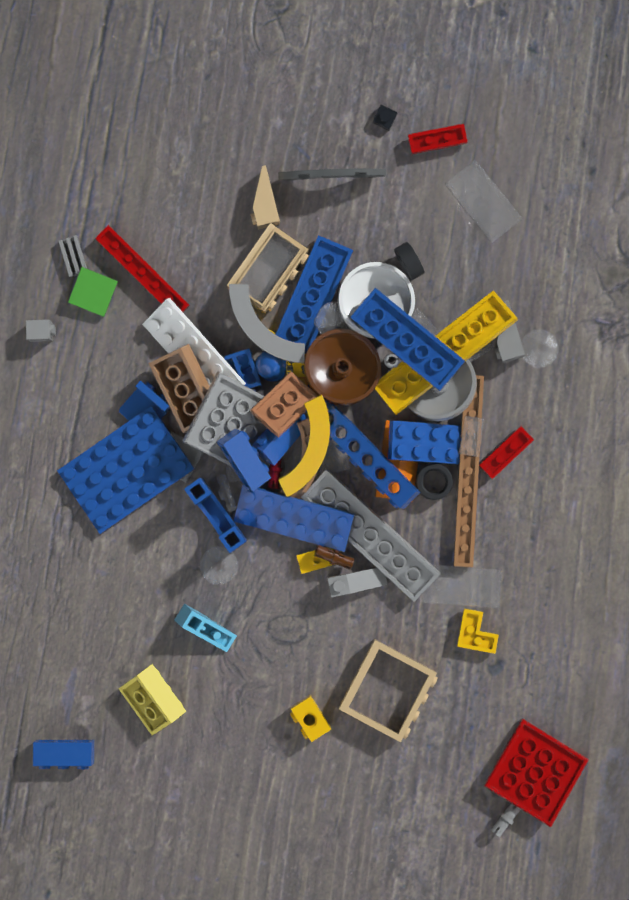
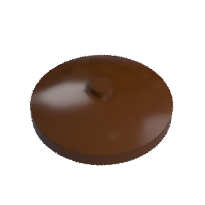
(342, 367)

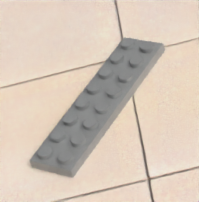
(375, 537)

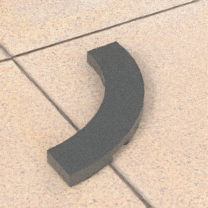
(332, 173)

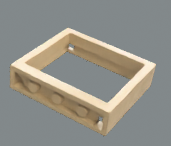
(359, 676)

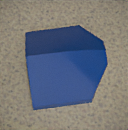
(244, 366)

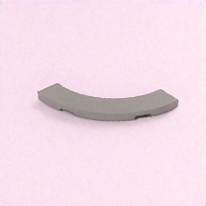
(258, 332)

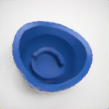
(270, 367)

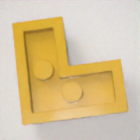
(471, 636)

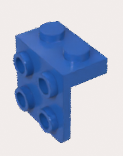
(142, 399)

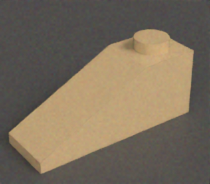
(264, 203)

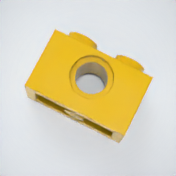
(315, 729)

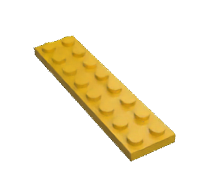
(463, 336)

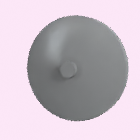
(451, 400)

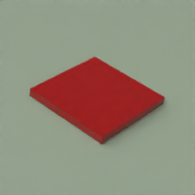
(536, 772)

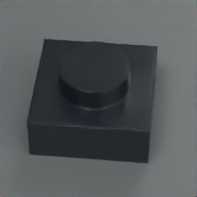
(385, 117)

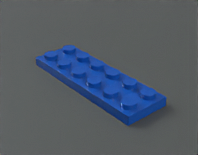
(314, 290)
(407, 339)
(294, 518)

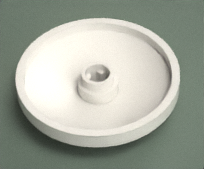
(361, 283)

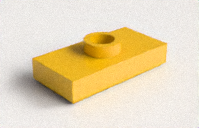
(309, 562)

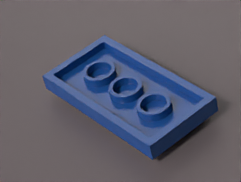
(424, 442)

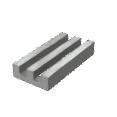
(68, 241)

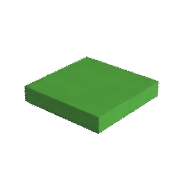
(93, 291)

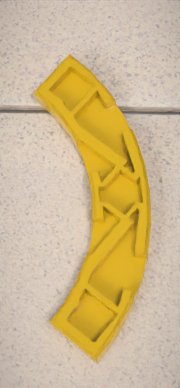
(316, 448)

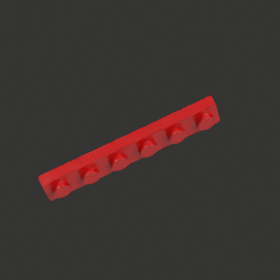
(139, 268)

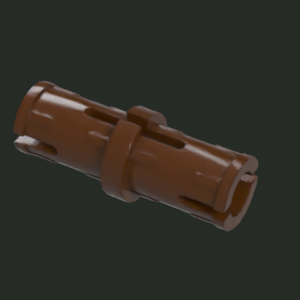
(334, 557)

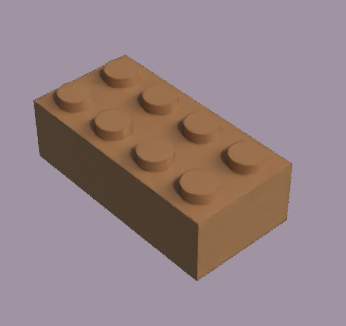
(181, 383)

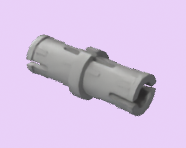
(391, 356)
(505, 819)

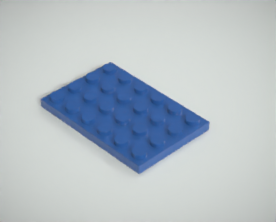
(126, 469)

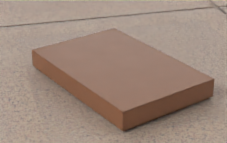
(283, 404)

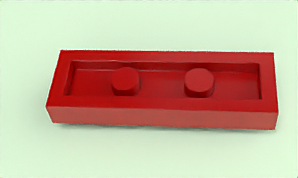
(437, 139)
(506, 452)

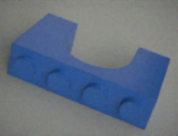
(212, 508)

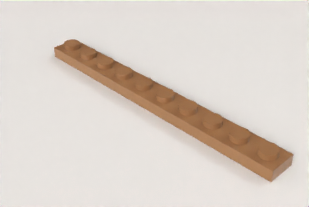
(467, 491)

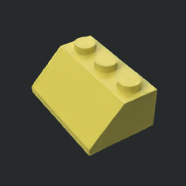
(152, 700)

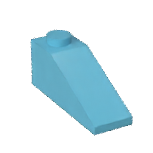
(205, 628)

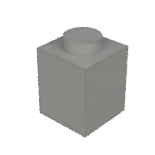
(40, 330)

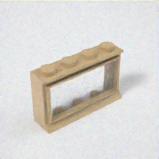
(270, 267)

